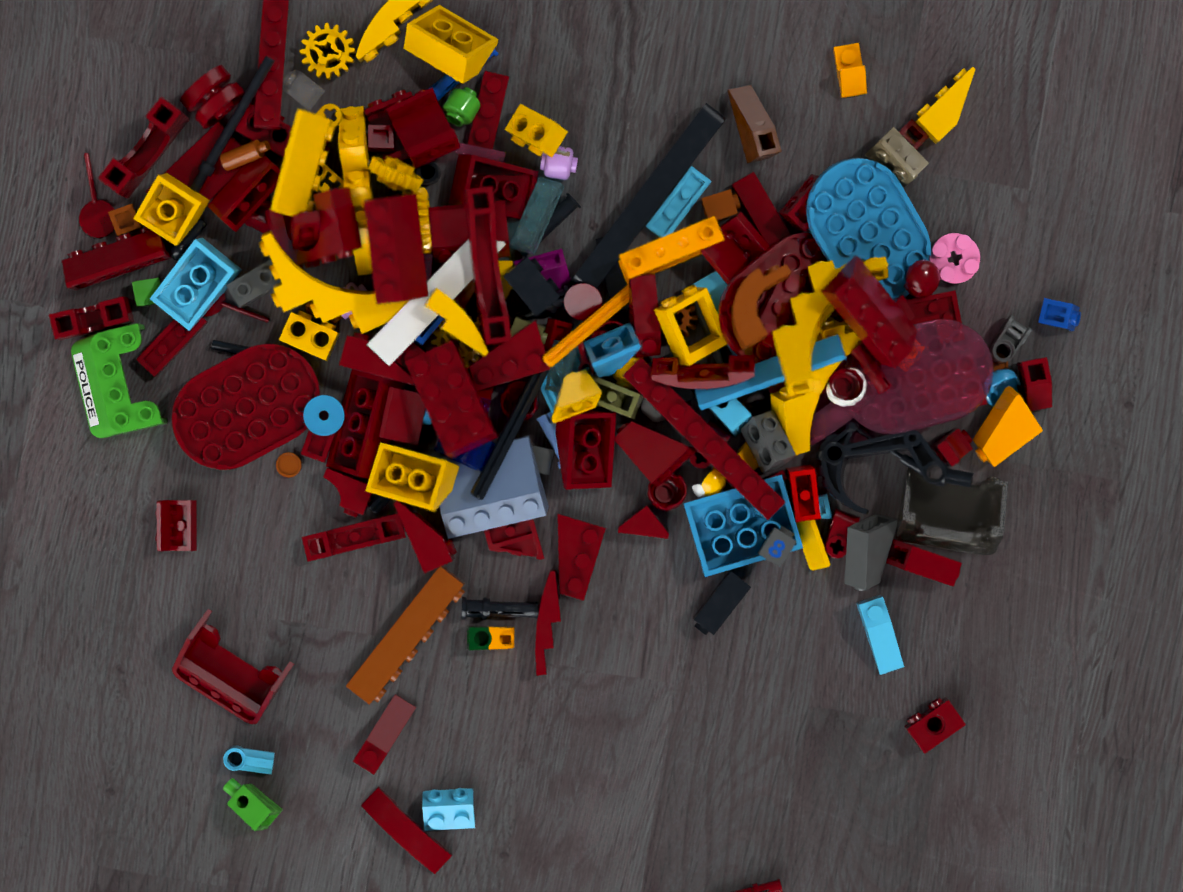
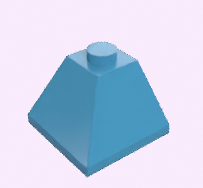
(612, 349)

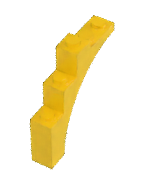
(356, 175)
(329, 300)
(810, 311)
(797, 411)

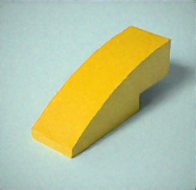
(456, 321)

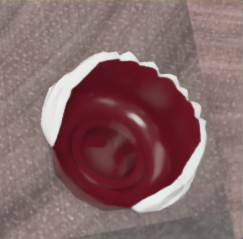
(846, 387)

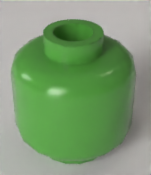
(461, 106)

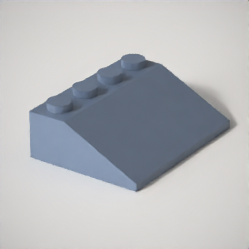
(512, 497)

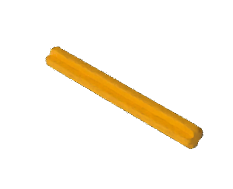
(587, 327)

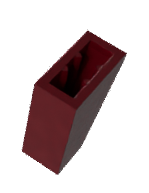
(652, 452)
(923, 563)

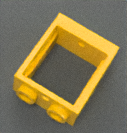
(671, 330)

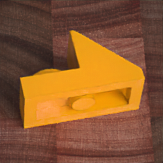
(850, 70)

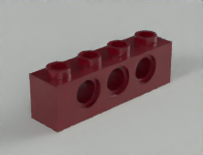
(245, 128)

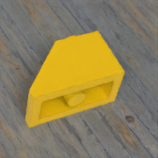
(576, 396)

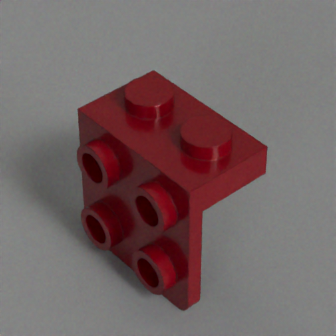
(739, 248)

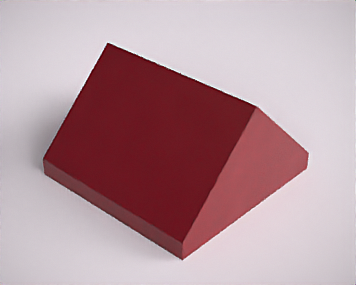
(402, 416)

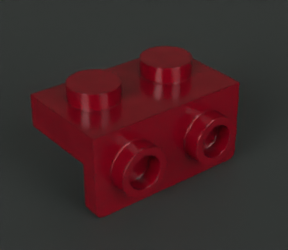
(176, 525)

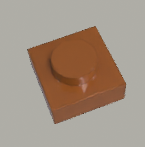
(123, 220)

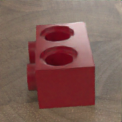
(795, 209)

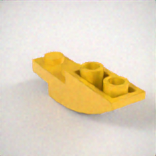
(383, 27)

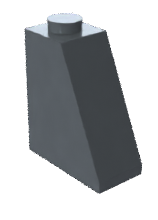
(868, 550)

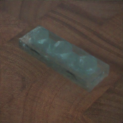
(536, 215)

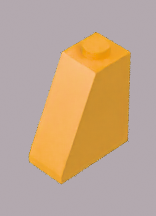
(1005, 428)

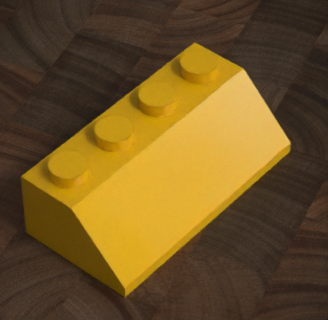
(302, 164)

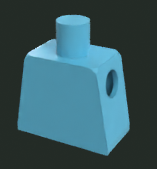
(733, 416)

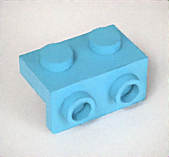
(448, 809)

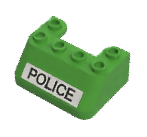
(105, 386)

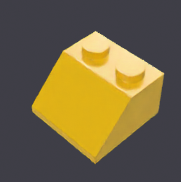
(171, 208)

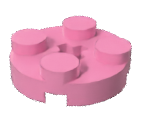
(961, 245)

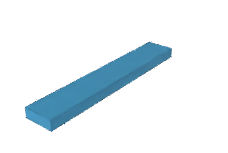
(770, 373)

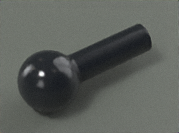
(177, 252)

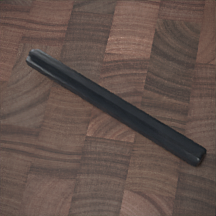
(508, 435)

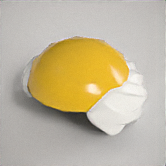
(712, 484)

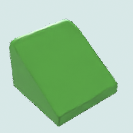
(144, 290)

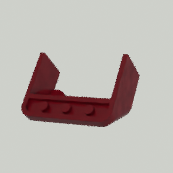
(225, 676)

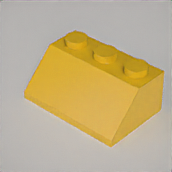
(449, 43)
(411, 477)

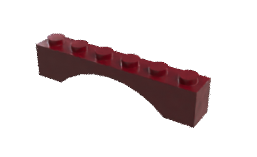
(485, 265)

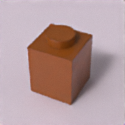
(721, 205)

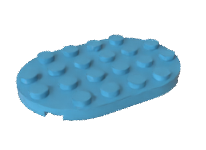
(866, 213)

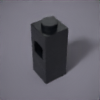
(720, 603)

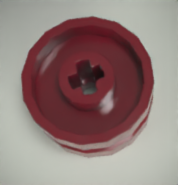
(212, 96)

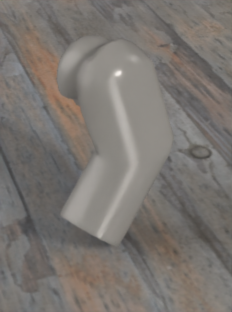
(649, 411)

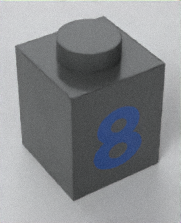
(777, 545)

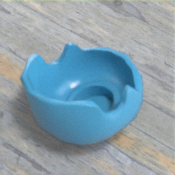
(1001, 379)

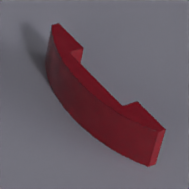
(703, 375)
(353, 537)
(406, 831)

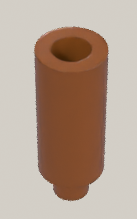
(244, 154)

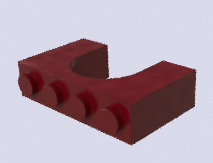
(164, 126)
(337, 235)

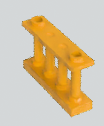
(670, 249)

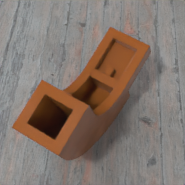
(744, 314)

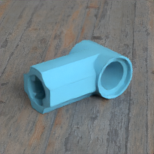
(252, 760)

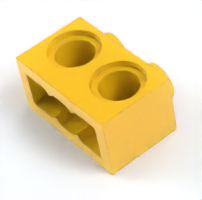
(536, 131)
(307, 341)

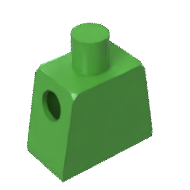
(260, 809)

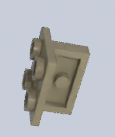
(898, 156)

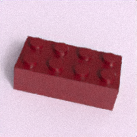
(451, 399)

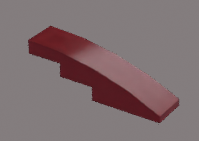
(548, 613)

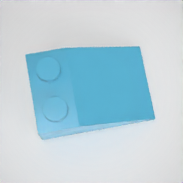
(195, 283)

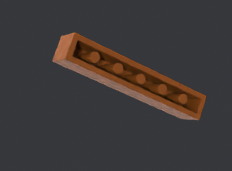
(405, 634)

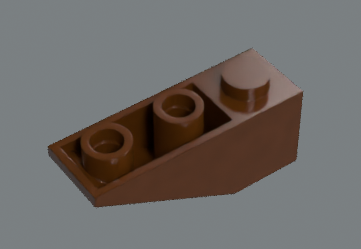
(754, 125)

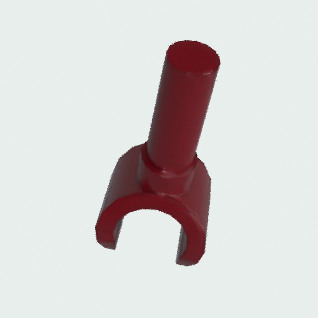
(584, 359)

